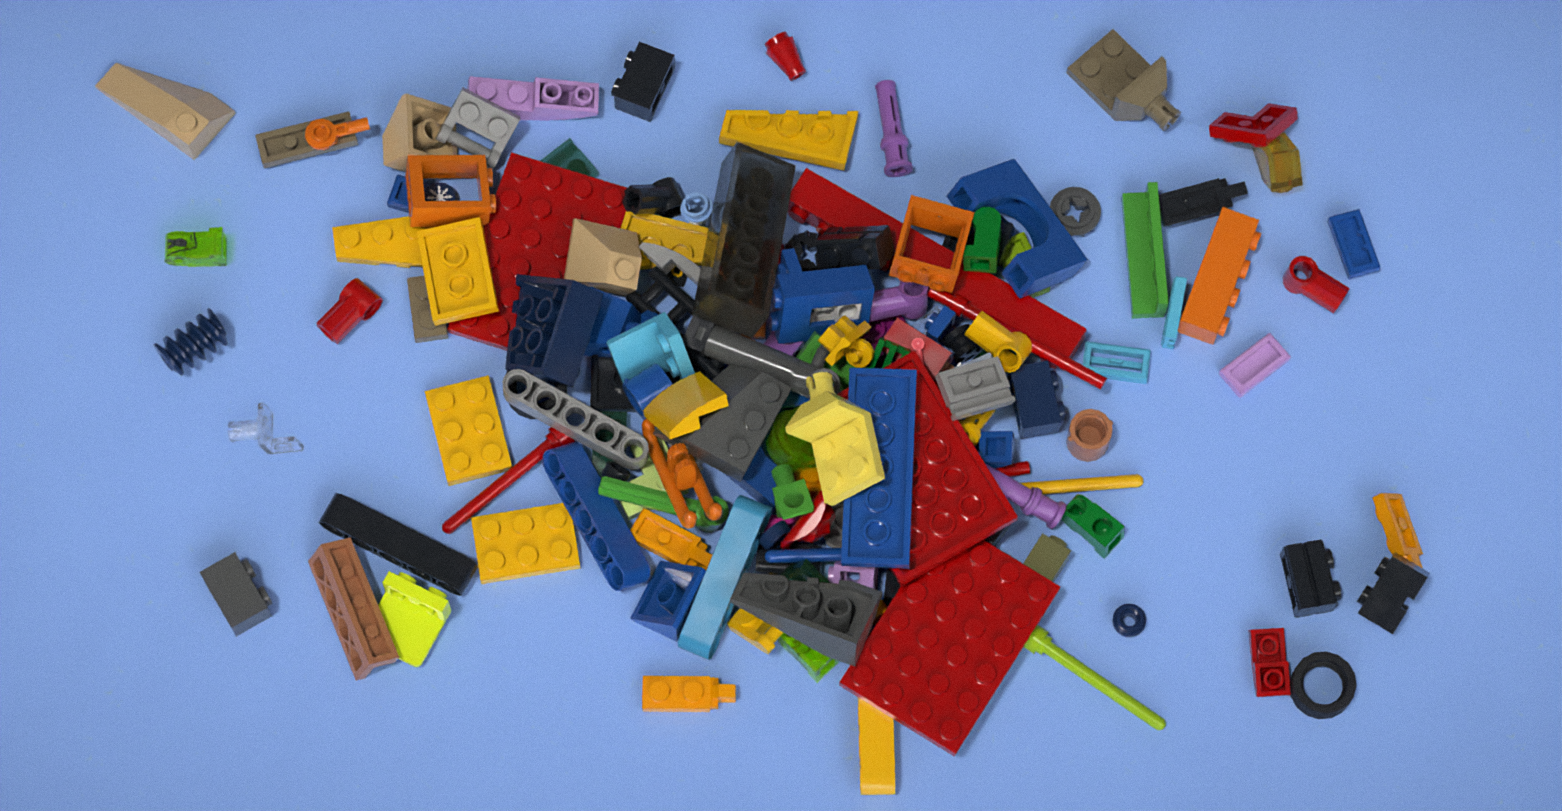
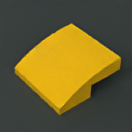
(680, 405)

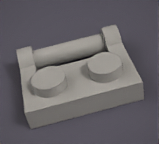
(483, 118)

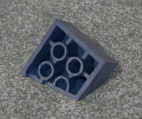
(551, 327)

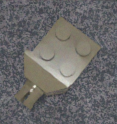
(1124, 82)

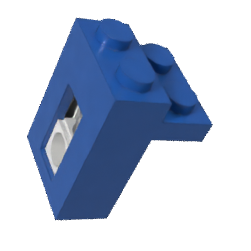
(817, 298)

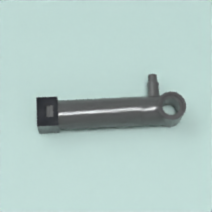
(737, 350)

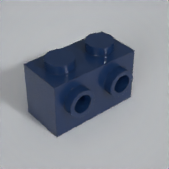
(1036, 401)

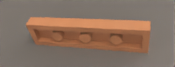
(354, 608)

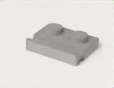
(975, 388)

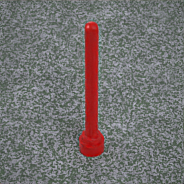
(553, 439)

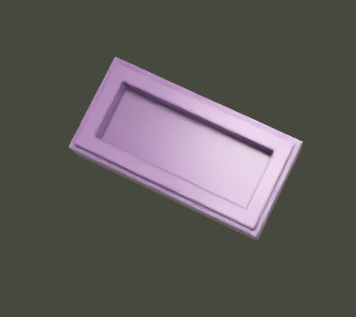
(1254, 365)

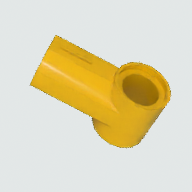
(998, 341)

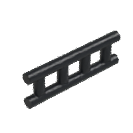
(684, 305)

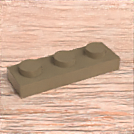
(290, 143)

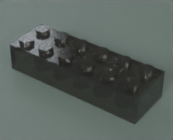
(744, 240)

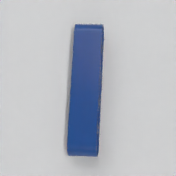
(596, 516)

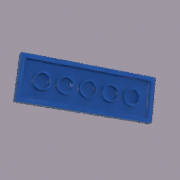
(879, 517)

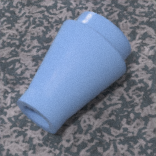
(697, 209)

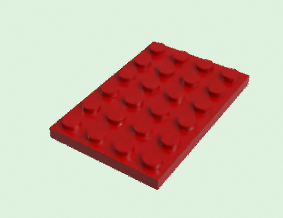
(533, 234)
(952, 488)
(950, 643)

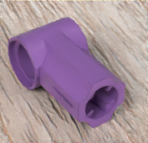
(906, 300)

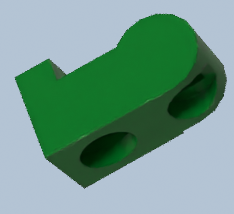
(987, 233)
(1093, 524)

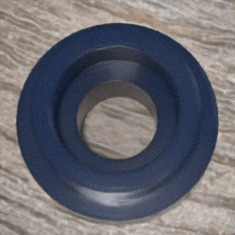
(1132, 611)

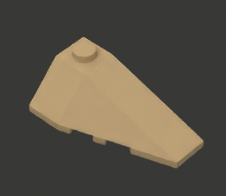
(173, 110)

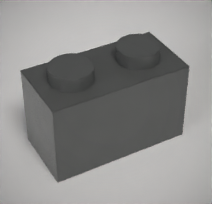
(236, 593)

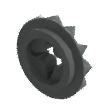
(1081, 200)

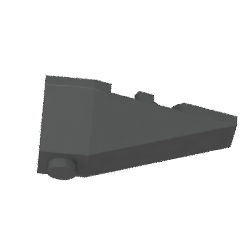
(818, 614)

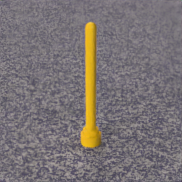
(1087, 484)

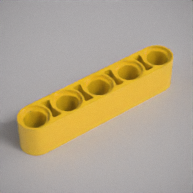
(875, 751)

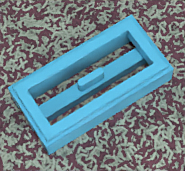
(1173, 312)
(1114, 374)

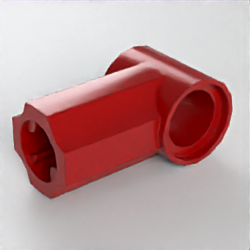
(1318, 285)
(354, 304)

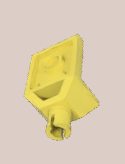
(840, 440)

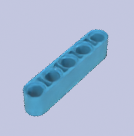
(728, 563)

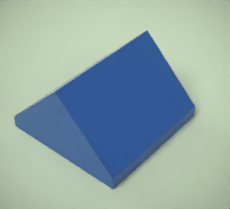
(668, 598)

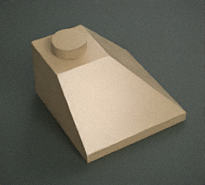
(414, 131)
(603, 257)

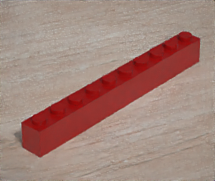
(828, 205)

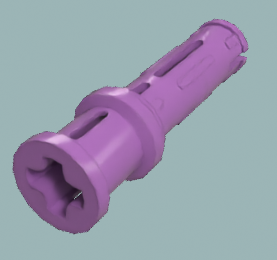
(893, 141)
(1030, 500)

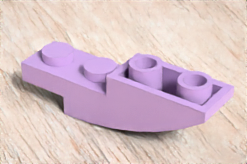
(541, 99)

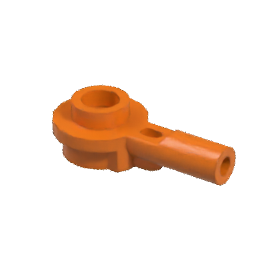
(323, 134)

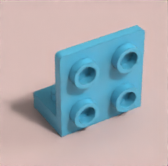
(647, 344)

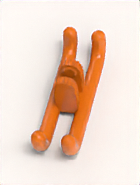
(678, 474)

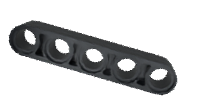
(398, 544)

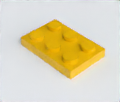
(457, 271)
(468, 430)
(525, 543)

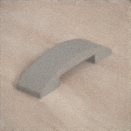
(667, 259)

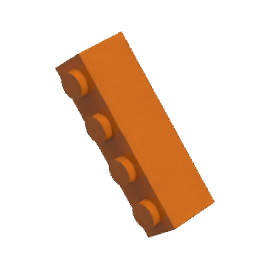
(1217, 276)

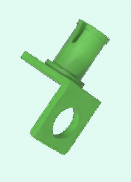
(790, 496)

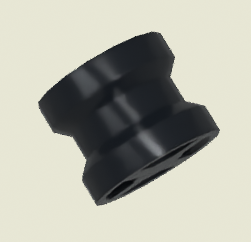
(961, 345)

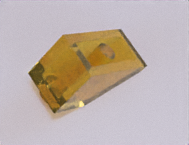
(1279, 164)

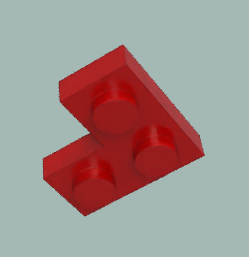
(1256, 129)

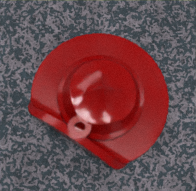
(812, 525)

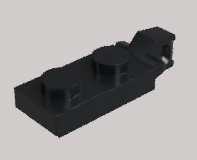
(1198, 200)

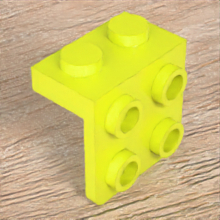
(412, 616)

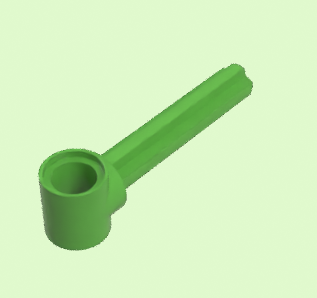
(658, 501)

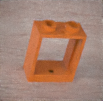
(440, 213)
(952, 222)

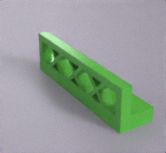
(1145, 253)

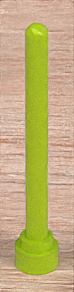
(1041, 643)

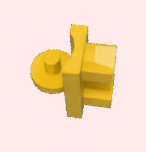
(844, 340)

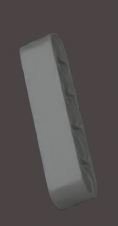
(567, 405)

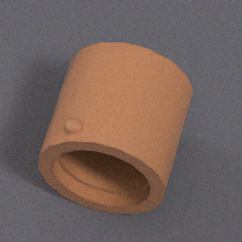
(1089, 435)

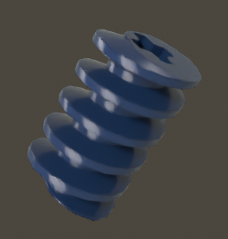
(192, 343)

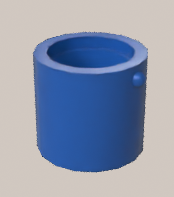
(645, 387)

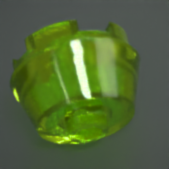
(787, 448)

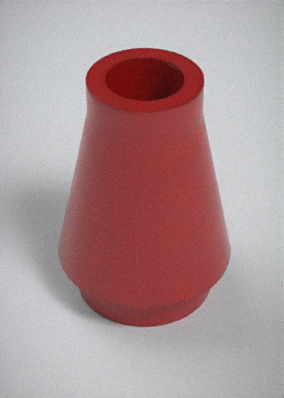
(785, 55)

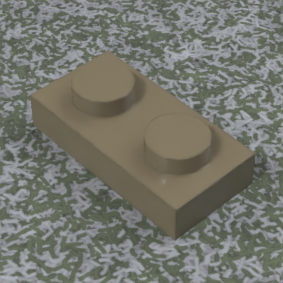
(422, 320)

